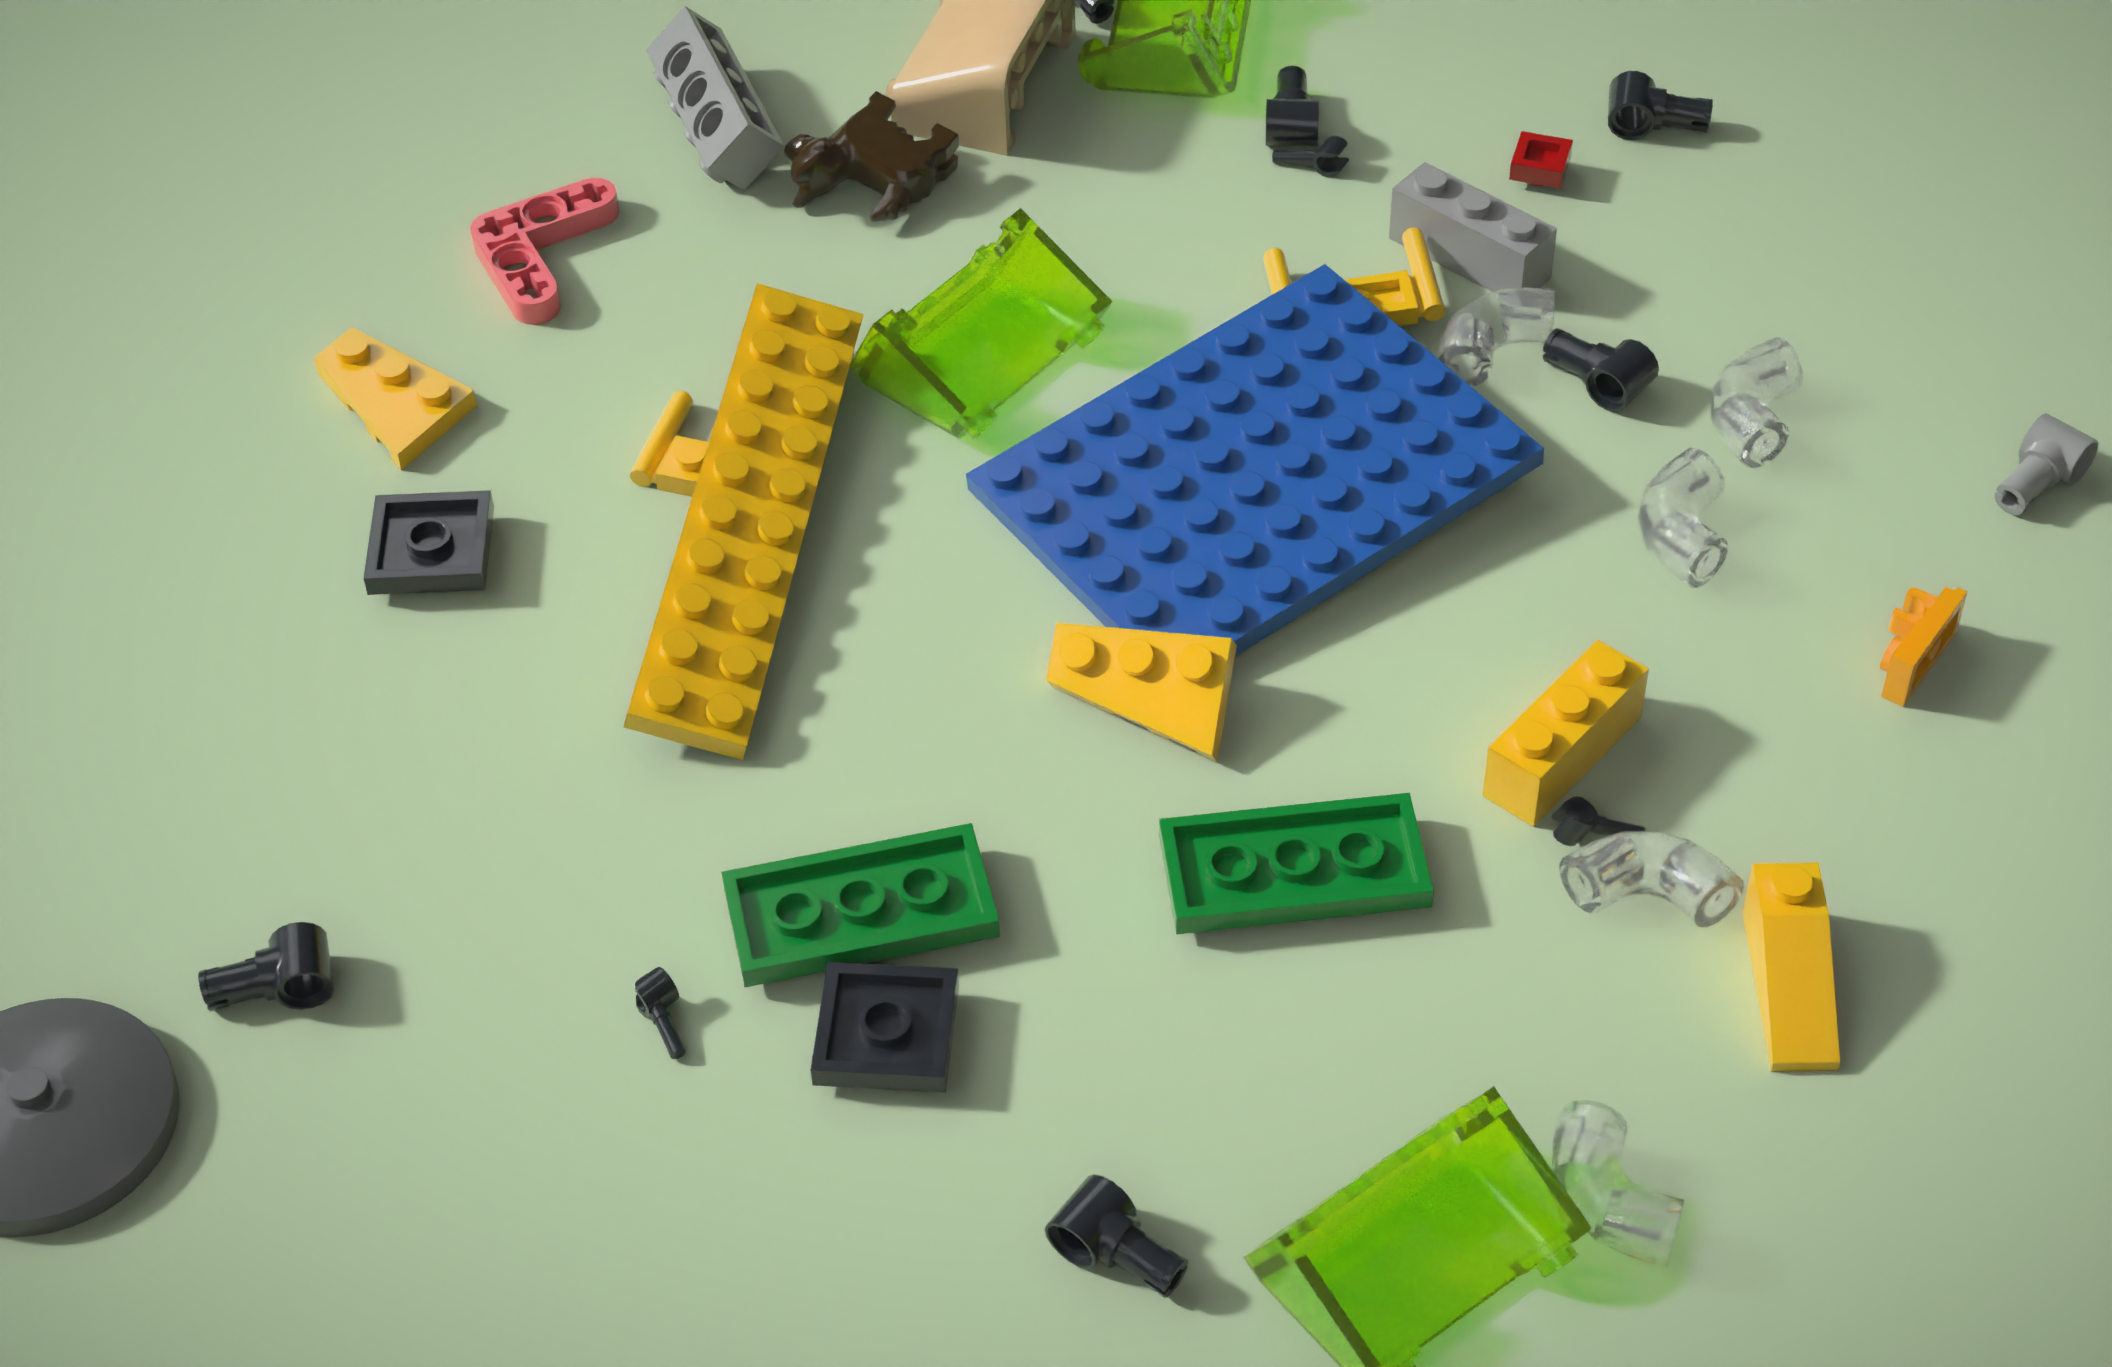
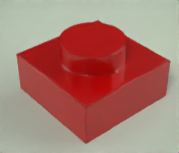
(1541, 160)

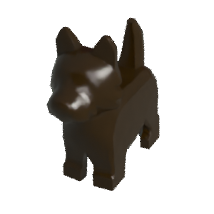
(876, 155)

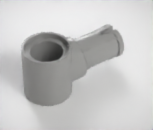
(2046, 456)

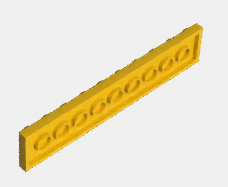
(745, 525)

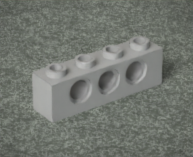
(714, 100)

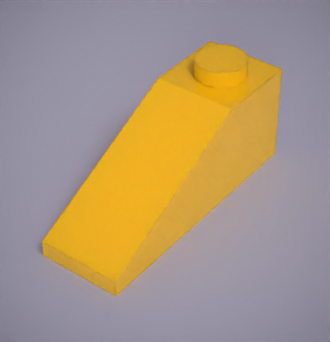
(1793, 965)

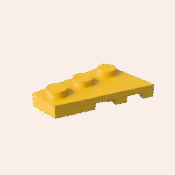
(393, 394)
(1153, 678)

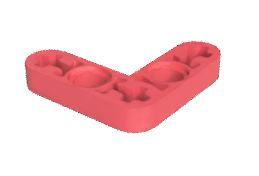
(502, 243)

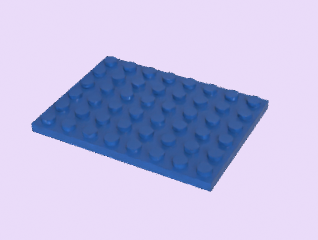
(1255, 468)

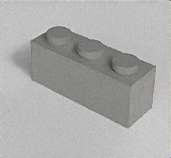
(1473, 230)

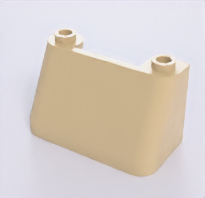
(974, 68)

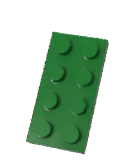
(1294, 863)
(860, 904)

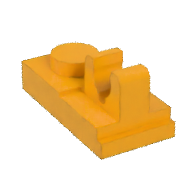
(1924, 639)

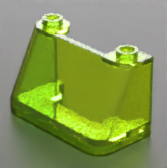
(1169, 48)
(983, 331)
(1422, 1238)

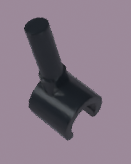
(1324, 160)
(1581, 817)
(654, 994)

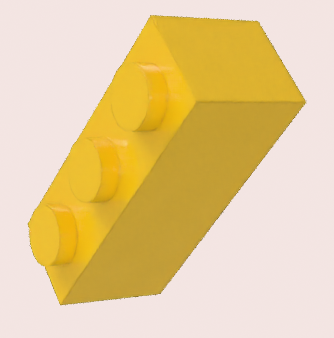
(1565, 732)

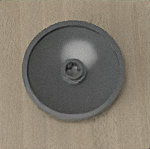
(80, 1111)

